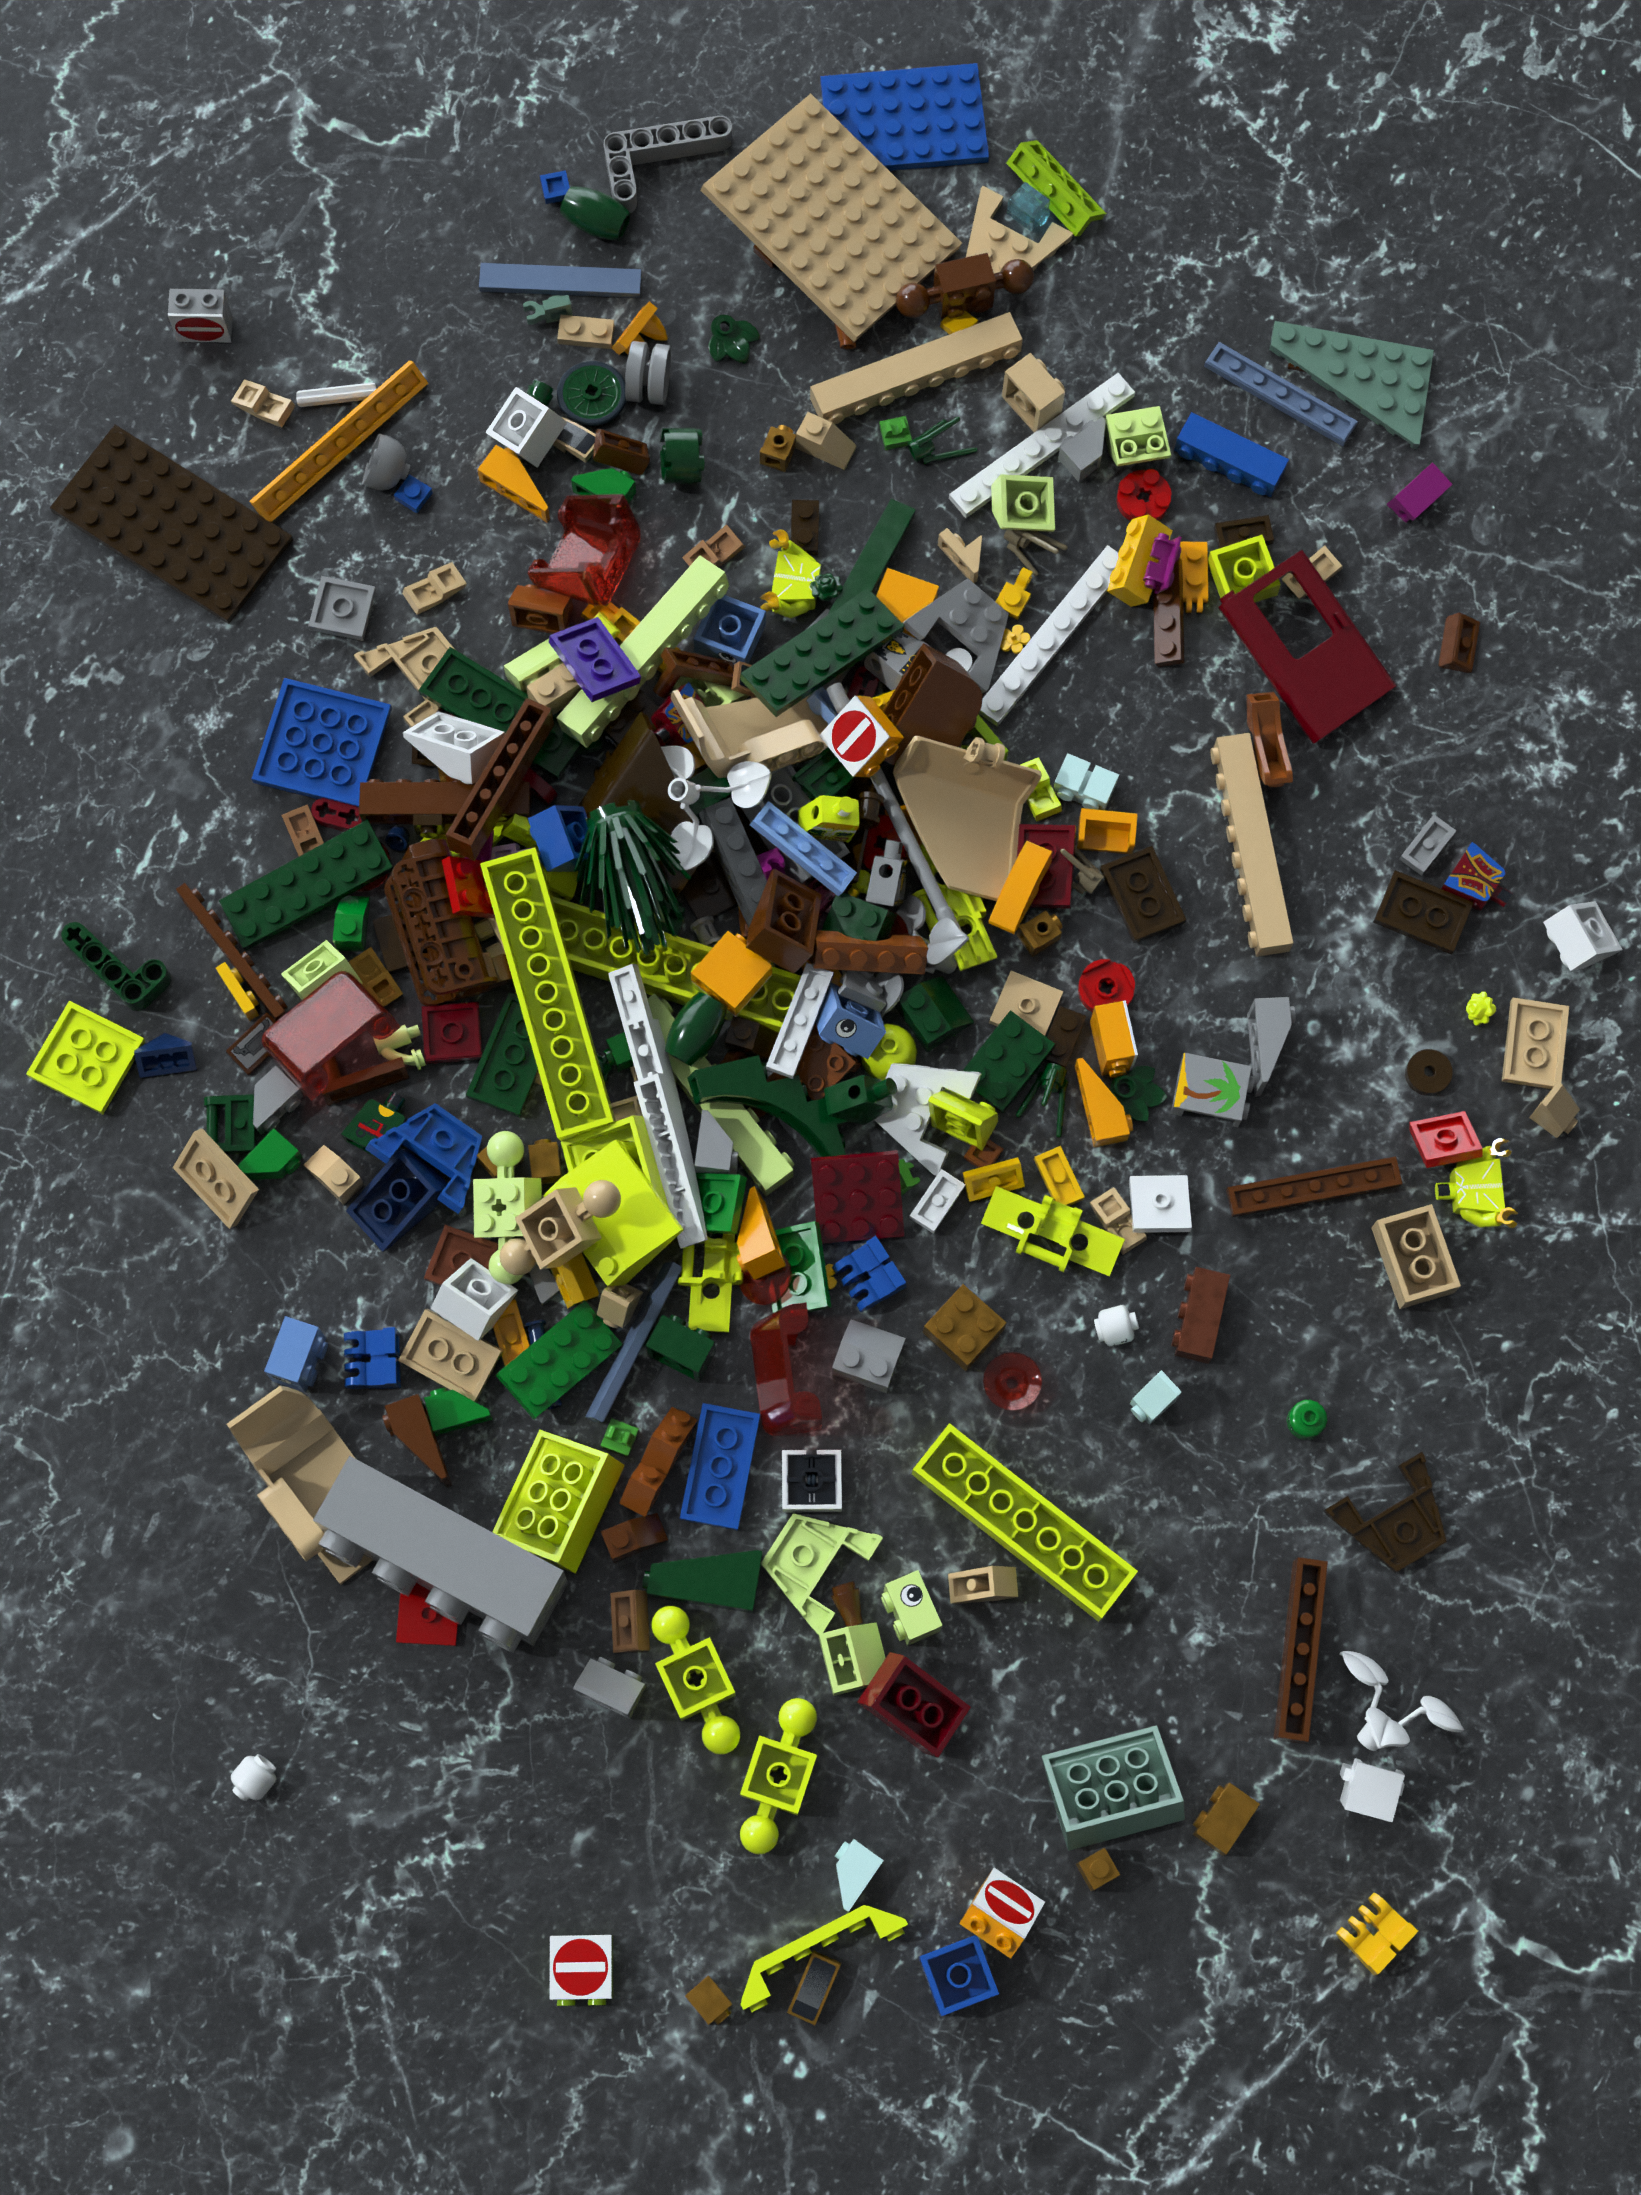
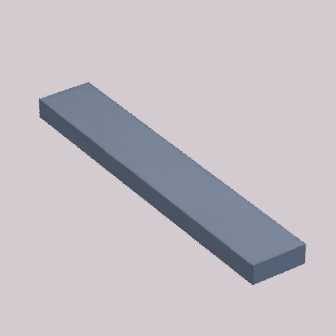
(560, 280)
(1281, 394)
(633, 1342)

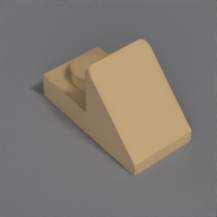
(965, 558)

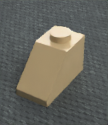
(824, 441)
(1556, 1111)
(334, 1174)
(618, 1305)
(983, 1584)

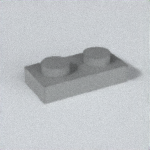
(1427, 845)

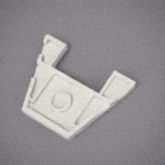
(911, 1110)

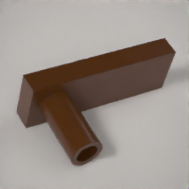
(692, 666)
(363, 1081)

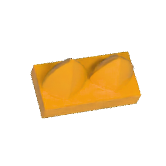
(644, 322)

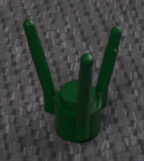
(923, 446)
(1051, 1079)

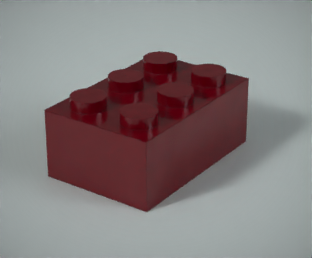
(914, 1704)

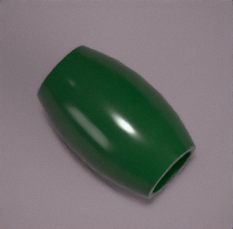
(595, 213)
(695, 1029)

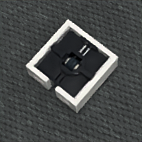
(816, 1469)

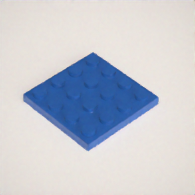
(321, 742)

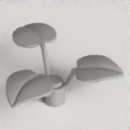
(944, 942)

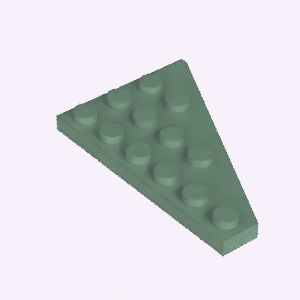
(1374, 375)

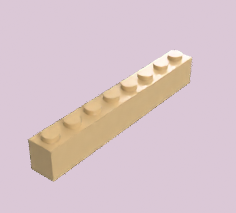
(916, 369)
(1252, 845)

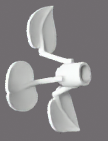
(748, 787)
(1380, 1729)

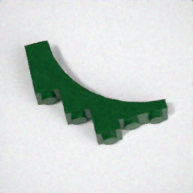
(747, 1084)

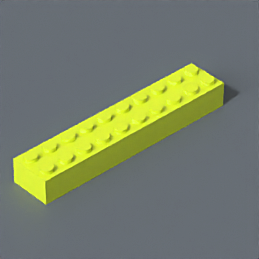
(664, 969)
(547, 993)

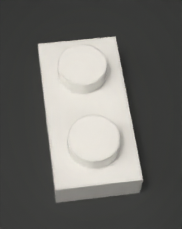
(937, 1201)

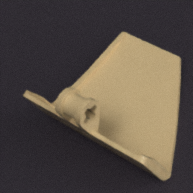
(966, 809)

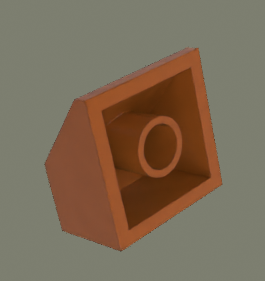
(539, 609)

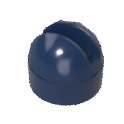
(393, 836)

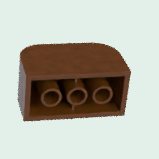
(933, 701)

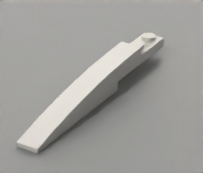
(660, 1104)

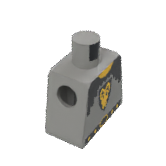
(893, 659)
(883, 887)

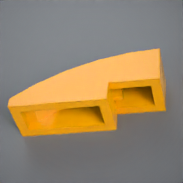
(1021, 887)

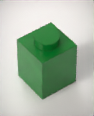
(618, 1052)

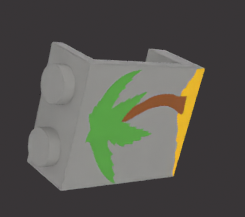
(1212, 1088)

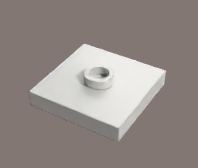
(1160, 1204)

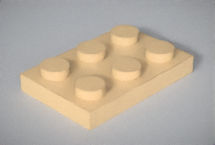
(1535, 1043)
(215, 1178)
(450, 1355)

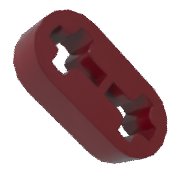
(857, 683)
(540, 788)
(339, 809)

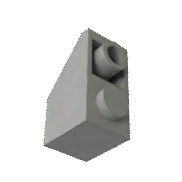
(1084, 451)
(273, 1098)

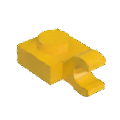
(1014, 597)

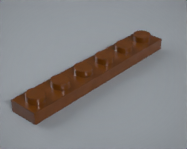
(227, 944)
(1314, 1186)

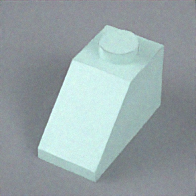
(1154, 1398)
(854, 1871)

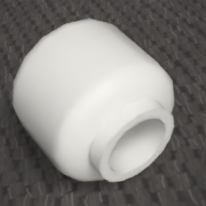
(1116, 1325)
(253, 1777)

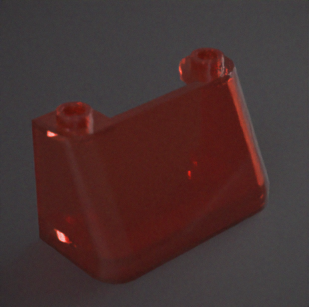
(592, 551)
(323, 1027)
(780, 1406)

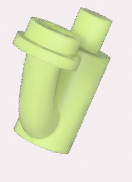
(398, 1039)

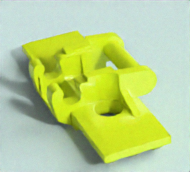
(967, 910)
(1055, 1223)
(719, 1269)

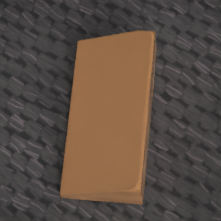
(630, 1621)

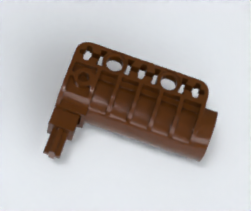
(448, 938)

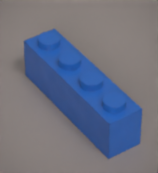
(1230, 455)

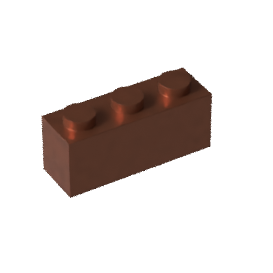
(1200, 1314)

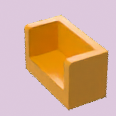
(1106, 831)

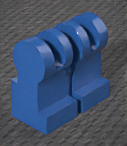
(884, 1276)
(384, 1368)

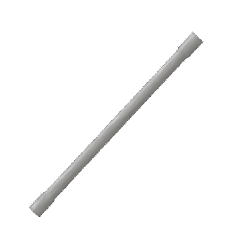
(840, 700)

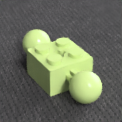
(503, 1199)

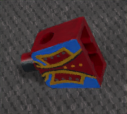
(668, 721)
(1477, 879)

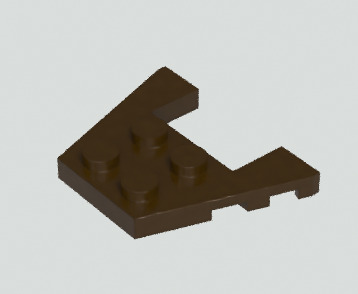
(1404, 1529)

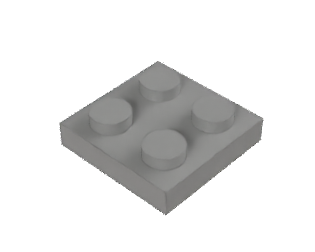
(342, 608)

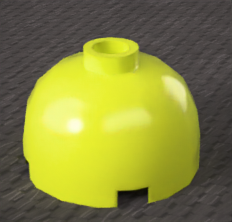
(894, 1047)

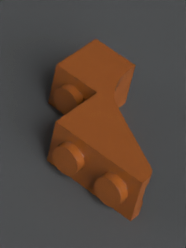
(1268, 739)
(658, 1461)

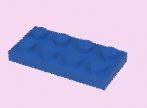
(720, 1466)

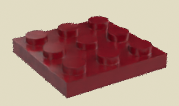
(858, 1196)

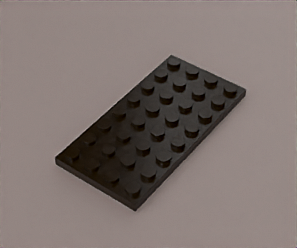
(171, 524)

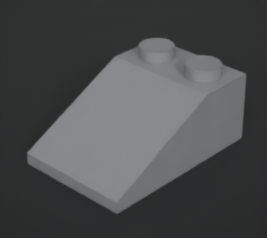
(1268, 1027)

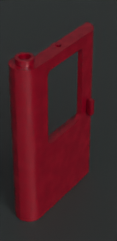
(1329, 680)

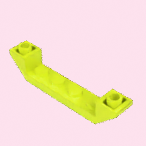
(883, 1922)

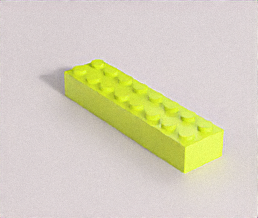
(1024, 1522)

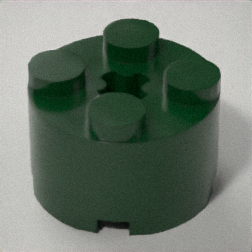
(681, 455)

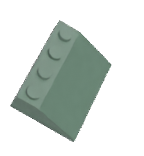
(1113, 1787)

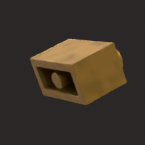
(1225, 1818)

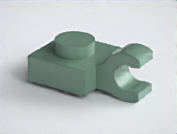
(550, 310)

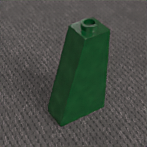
(710, 1581)

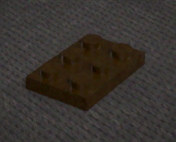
(1143, 894)
(1423, 912)

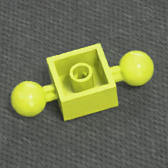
(671, 1627)
(759, 1832)

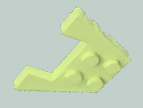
(803, 1556)

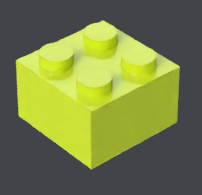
(1241, 565)

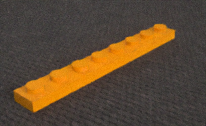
(339, 442)

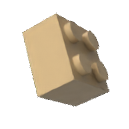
(1033, 392)

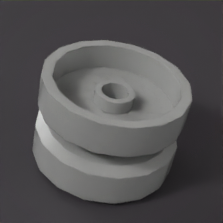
(645, 372)

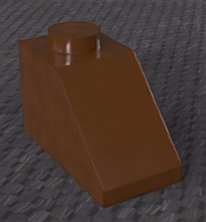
(634, 1536)

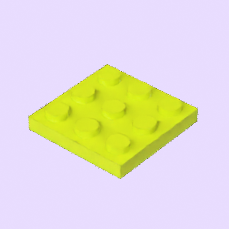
(85, 1057)

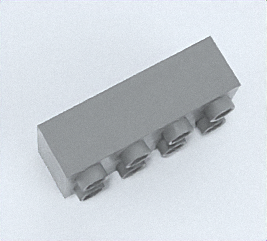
(441, 1551)

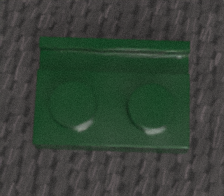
(823, 776)

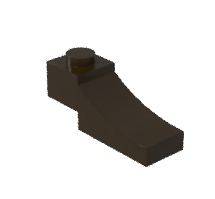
(750, 1038)

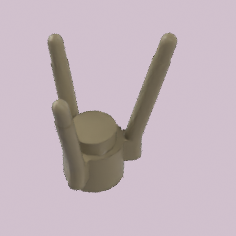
(1022, 538)
(1089, 875)

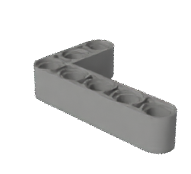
(659, 150)

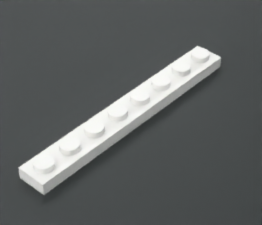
(1042, 443)
(1049, 638)

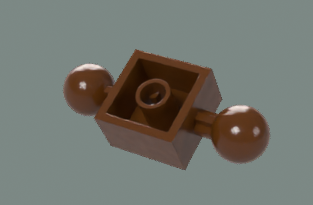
(964, 286)

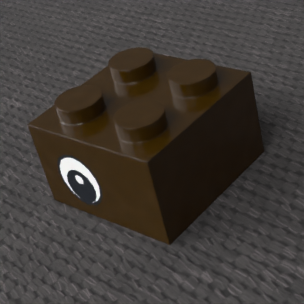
(616, 729)

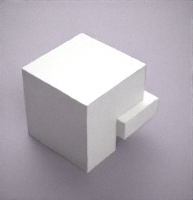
(1371, 1789)

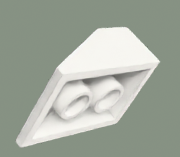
(455, 744)

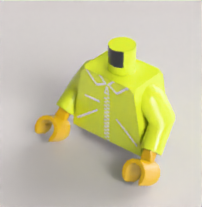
(792, 579)
(1478, 1189)

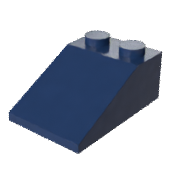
(397, 1198)

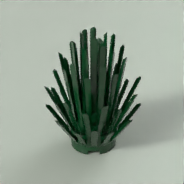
(628, 858)

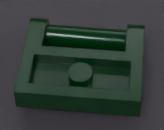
(239, 1127)

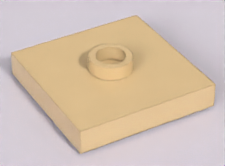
(1029, 1000)

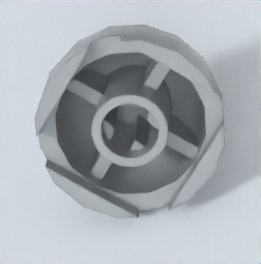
(386, 464)

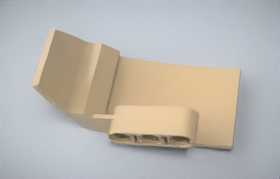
(751, 733)
(299, 1462)

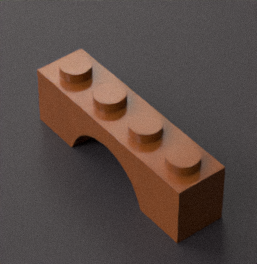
(893, 955)

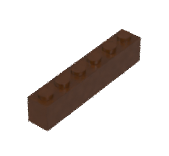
(500, 779)
(400, 800)
(1300, 1650)

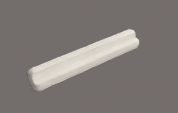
(334, 394)

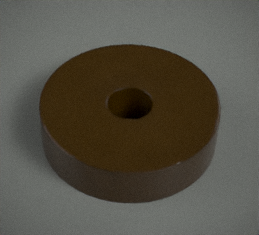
(1420, 1081)

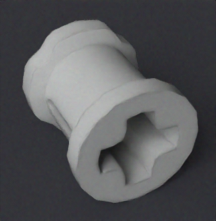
(705, 931)

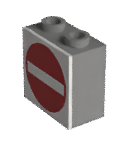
(200, 315)

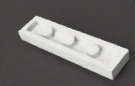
(799, 1021)

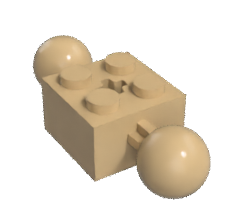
(559, 1227)

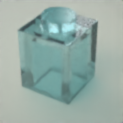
(1029, 207)

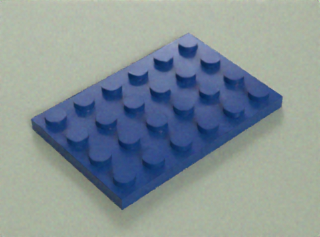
(912, 114)

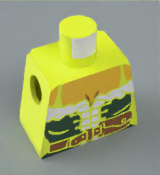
(834, 818)

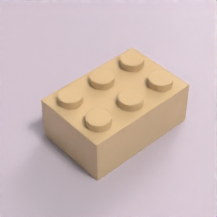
(1415, 1256)

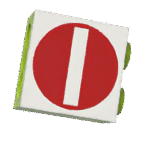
(581, 1969)

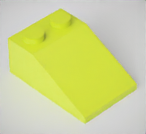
(962, 1117)

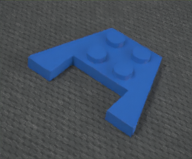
(439, 1141)

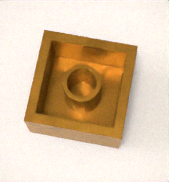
(964, 1327)

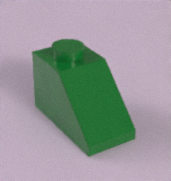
(604, 482)
(351, 924)
(271, 1158)
(453, 1411)

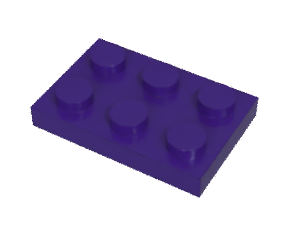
(594, 659)

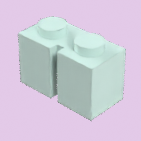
(1083, 786)

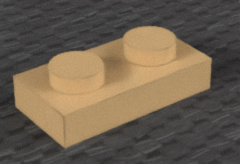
(585, 331)

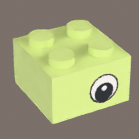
(912, 1608)

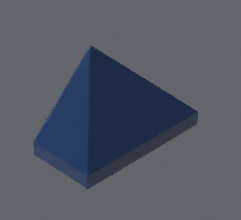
(165, 1056)

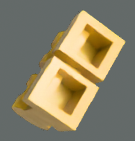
(1375, 1949)

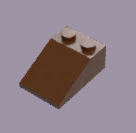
(785, 922)
(412, 1427)

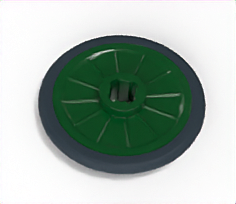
(587, 409)

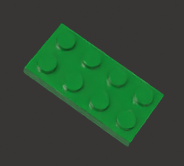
(559, 1359)

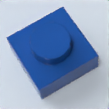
(554, 186)
(413, 494)

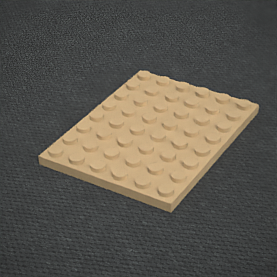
(831, 216)

